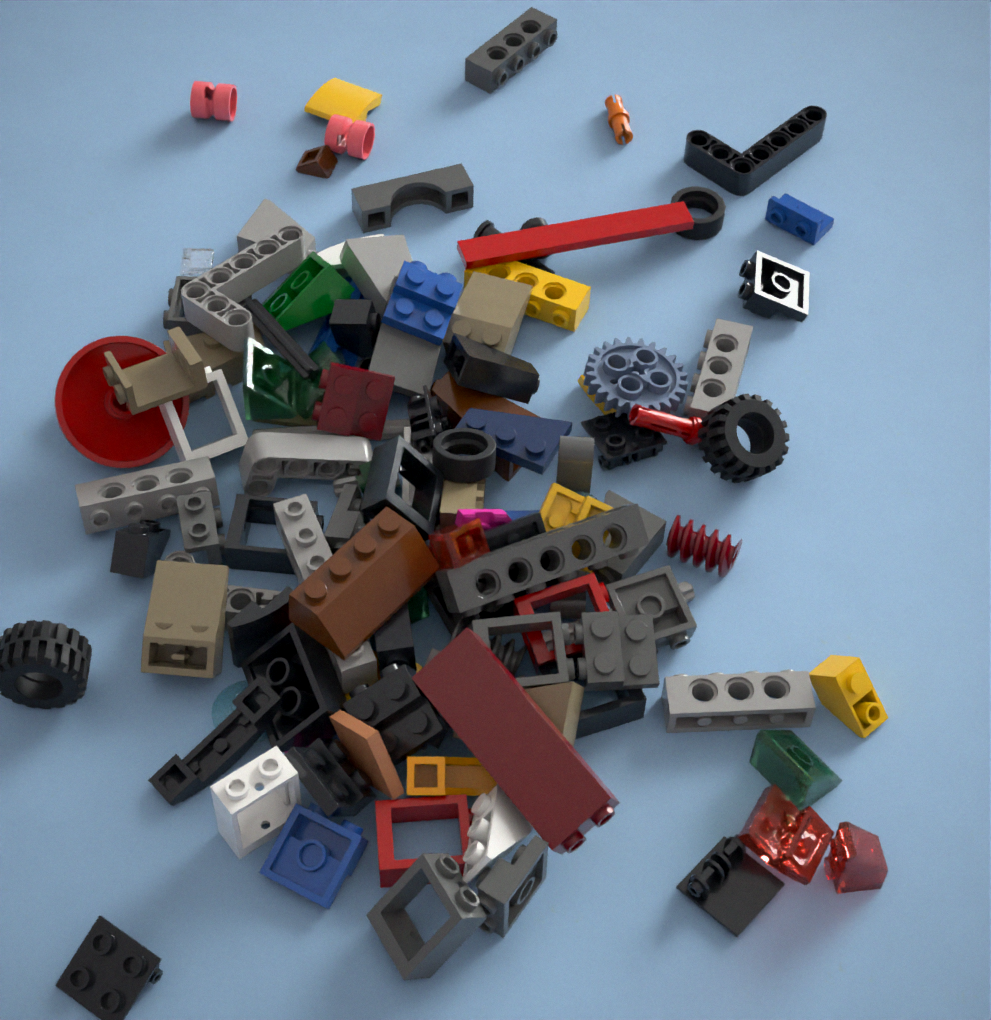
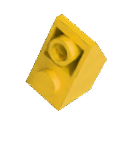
(848, 693)

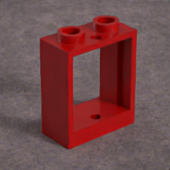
(525, 604)
(416, 810)

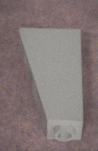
(373, 265)

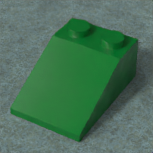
(307, 293)

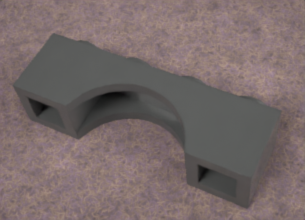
(443, 188)

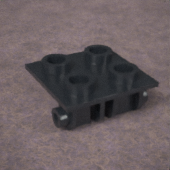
(426, 420)
(621, 441)
(730, 885)
(109, 971)

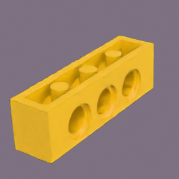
(552, 296)

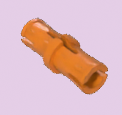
(618, 119)

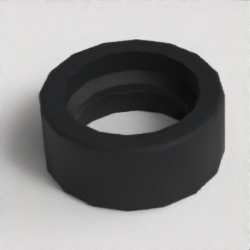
(703, 199)
(469, 442)

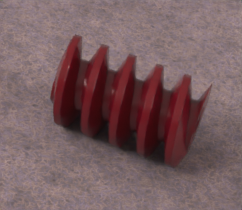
(702, 547)

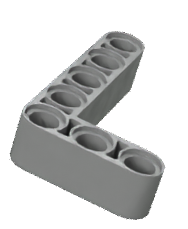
(213, 296)

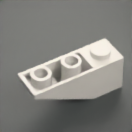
(493, 832)

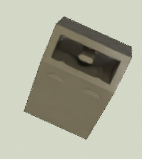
(186, 620)

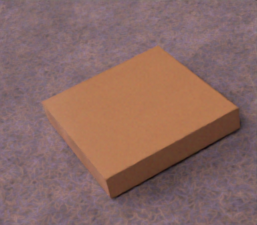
(368, 753)

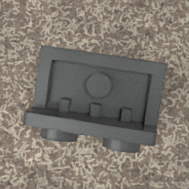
(200, 525)

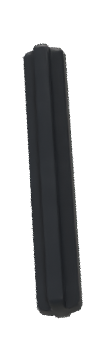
(281, 340)

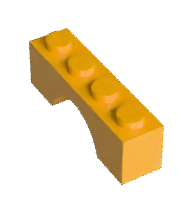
(447, 776)

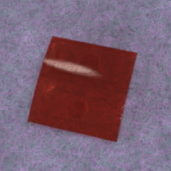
(785, 836)

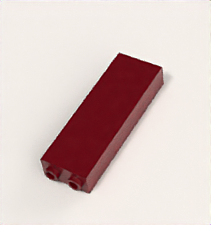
(516, 742)

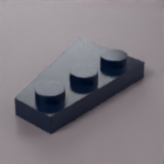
(520, 438)

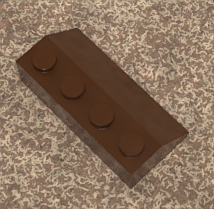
(363, 584)

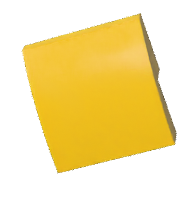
(342, 99)
(565, 507)

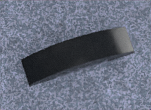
(222, 747)

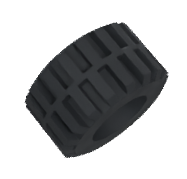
(764, 432)
(43, 664)

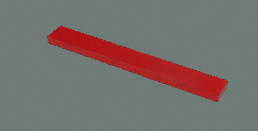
(574, 235)

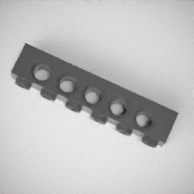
(621, 522)

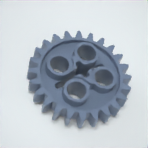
(635, 375)

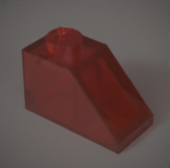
(458, 544)

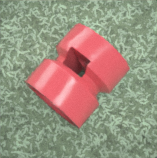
(212, 100)
(352, 137)

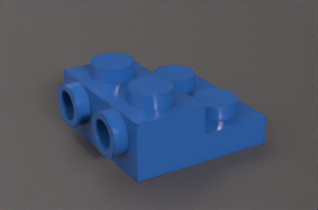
(422, 302)
(314, 854)

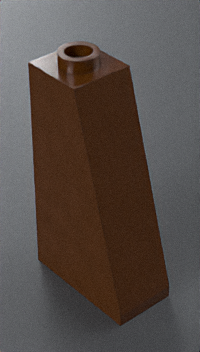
(458, 399)

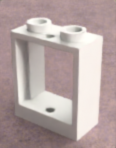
(216, 447)
(243, 809)

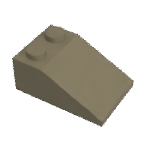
(489, 312)

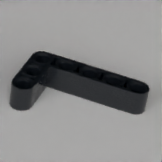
(747, 170)

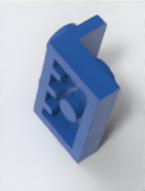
(798, 218)

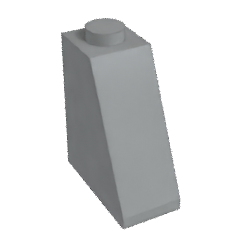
(264, 222)

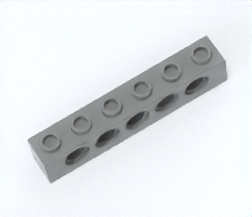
(307, 552)

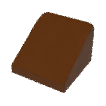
(317, 162)

